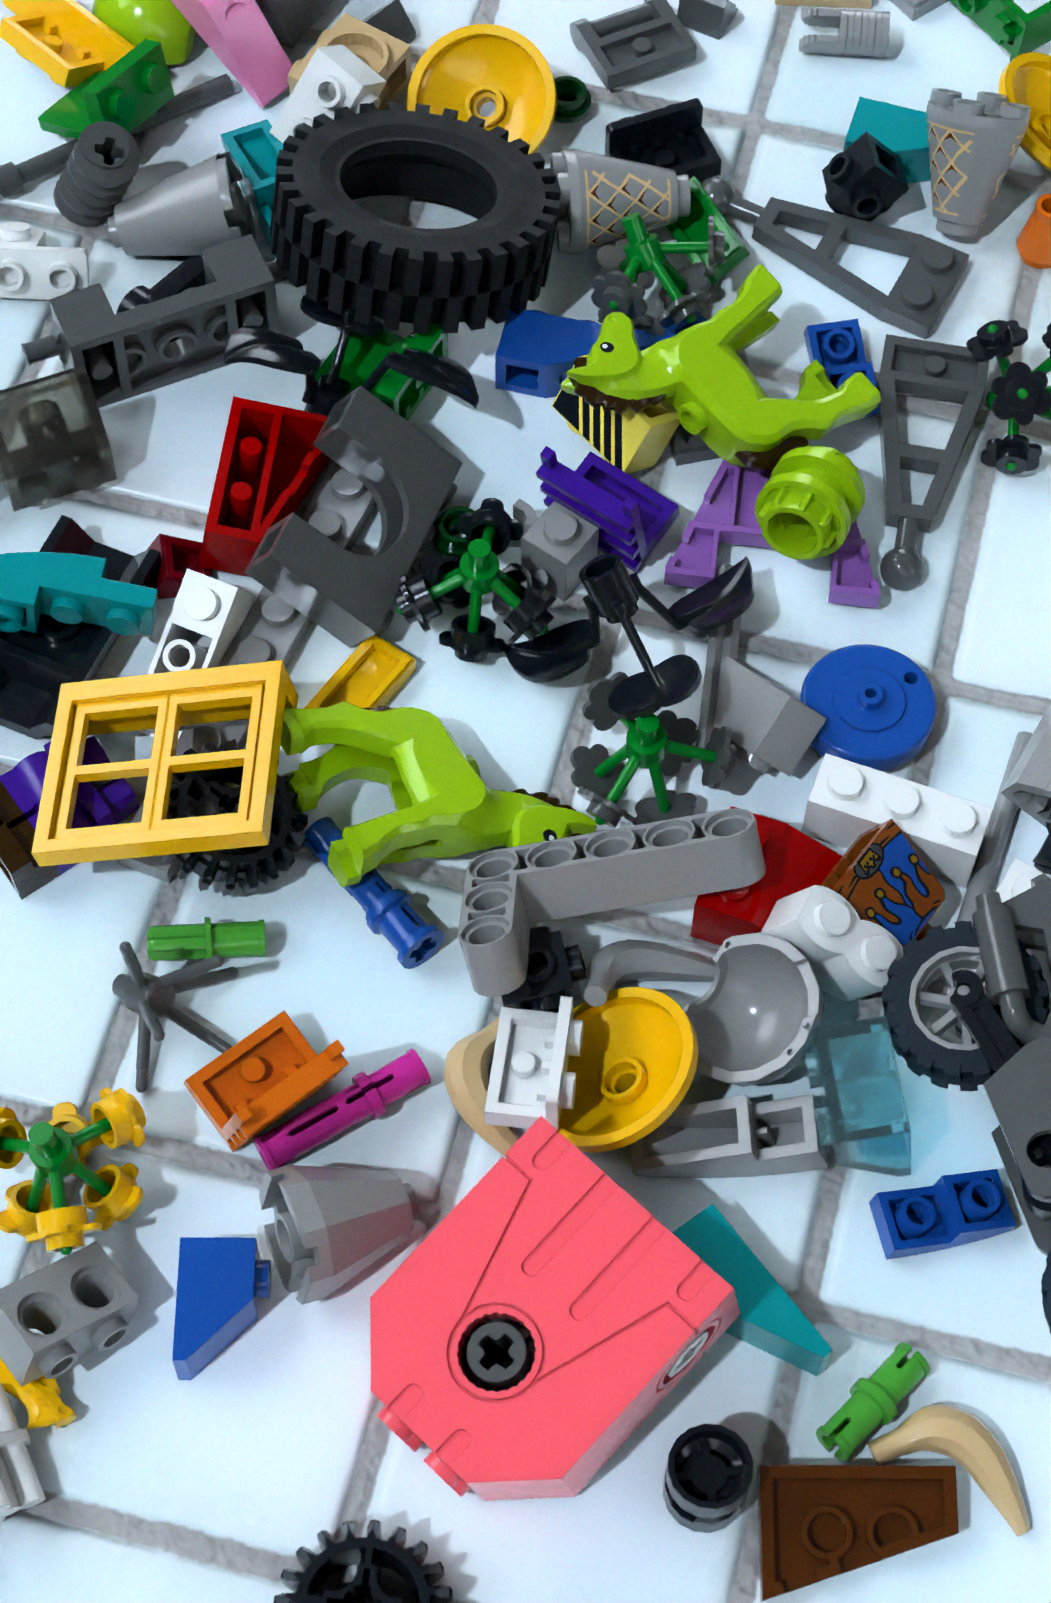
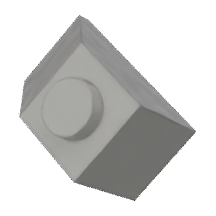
(765, 719)

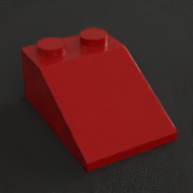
(791, 864)

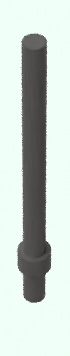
(15, 176)

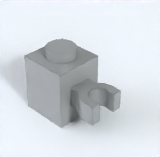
(556, 543)

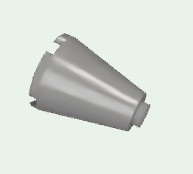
(185, 212)

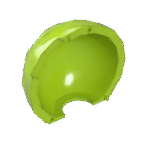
(151, 21)

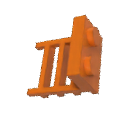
(262, 1079)

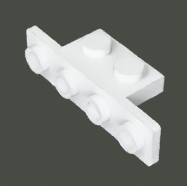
(35, 270)

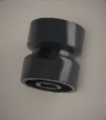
(707, 1478)

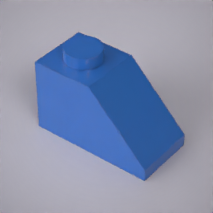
(215, 1298)

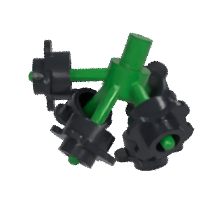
(466, 578)

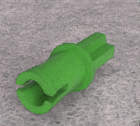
(206, 940)

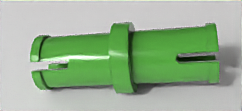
(873, 1401)

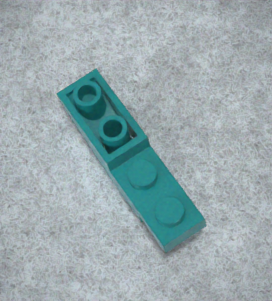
(71, 591)

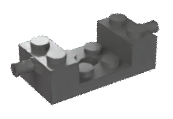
(131, 349)

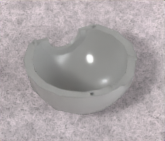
(756, 1011)

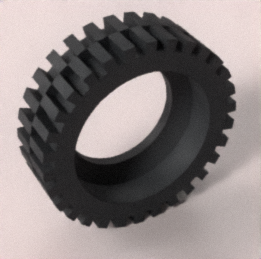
(404, 269)

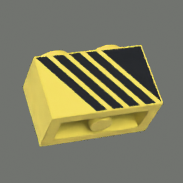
(624, 440)

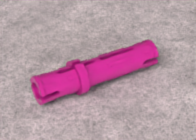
(342, 1110)

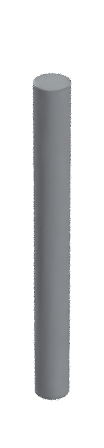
(994, 838)

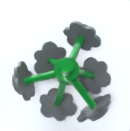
(626, 271)
(652, 744)

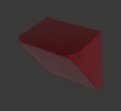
(176, 557)

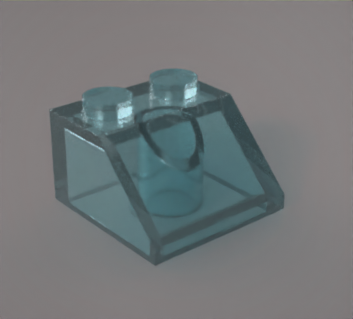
(861, 1096)

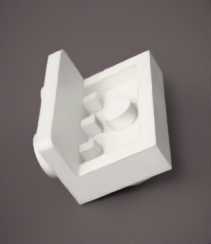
(532, 1065)

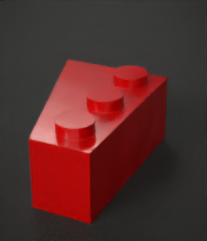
(259, 479)

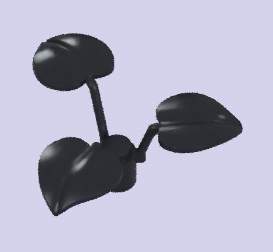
(286, 353)
(615, 596)

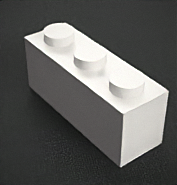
(938, 824)

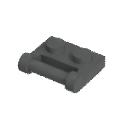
(634, 42)

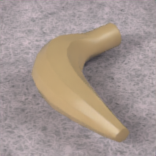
(468, 1082)
(967, 1442)

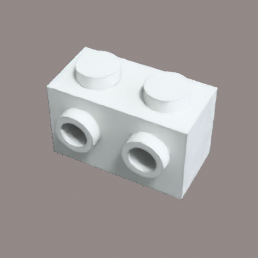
(329, 82)

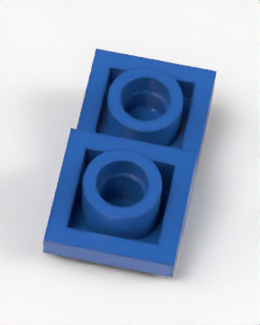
(840, 352)
(943, 1215)

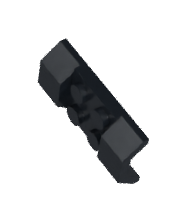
(60, 652)

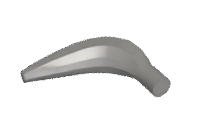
(642, 961)

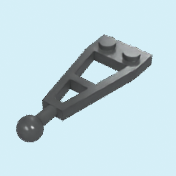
(916, 295)
(931, 372)

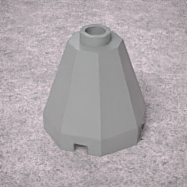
(333, 1223)

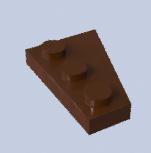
(846, 1517)

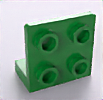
(393, 389)

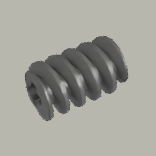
(97, 174)

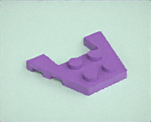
(730, 518)

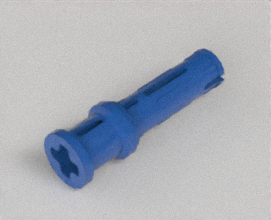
(386, 909)

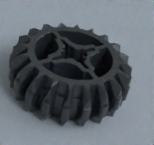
(216, 799)
(369, 1554)

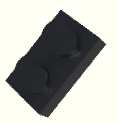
(666, 139)

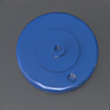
(874, 705)

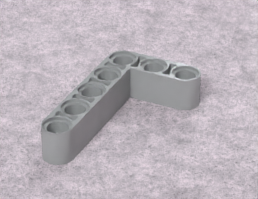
(592, 875)

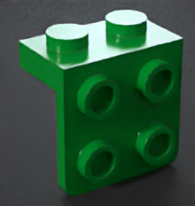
(122, 94)

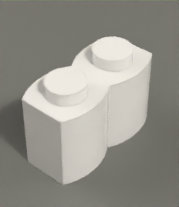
(844, 951)

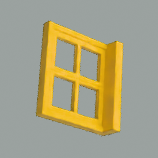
(163, 704)

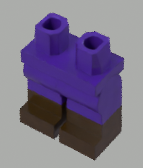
(19, 811)

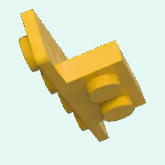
(62, 39)

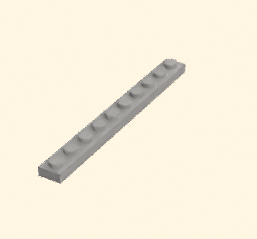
(272, 628)

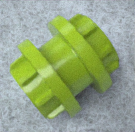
(810, 502)

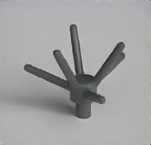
(154, 998)

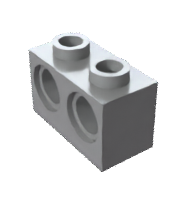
(54, 1305)

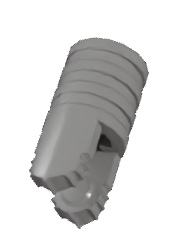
(859, 32)

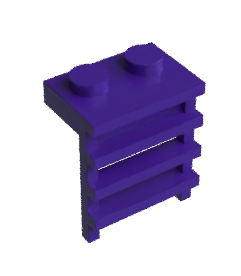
(624, 509)

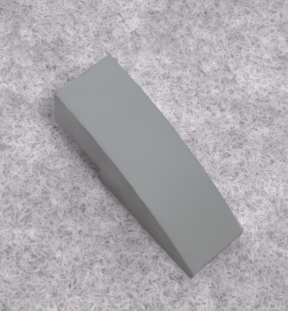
(733, 1140)

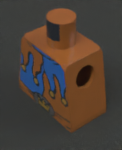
(888, 882)

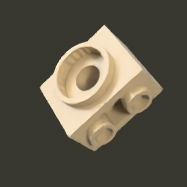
(374, 47)

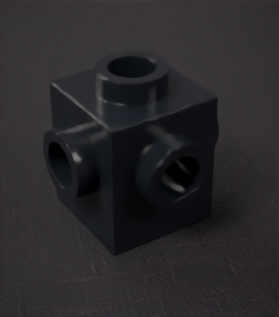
(864, 179)
(564, 970)

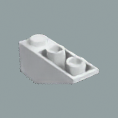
(200, 626)

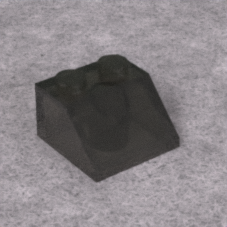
(52, 439)

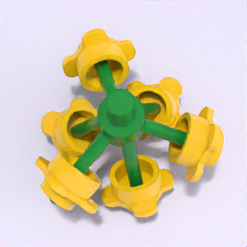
(62, 1150)

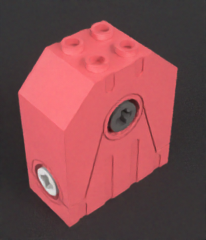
(568, 1288)

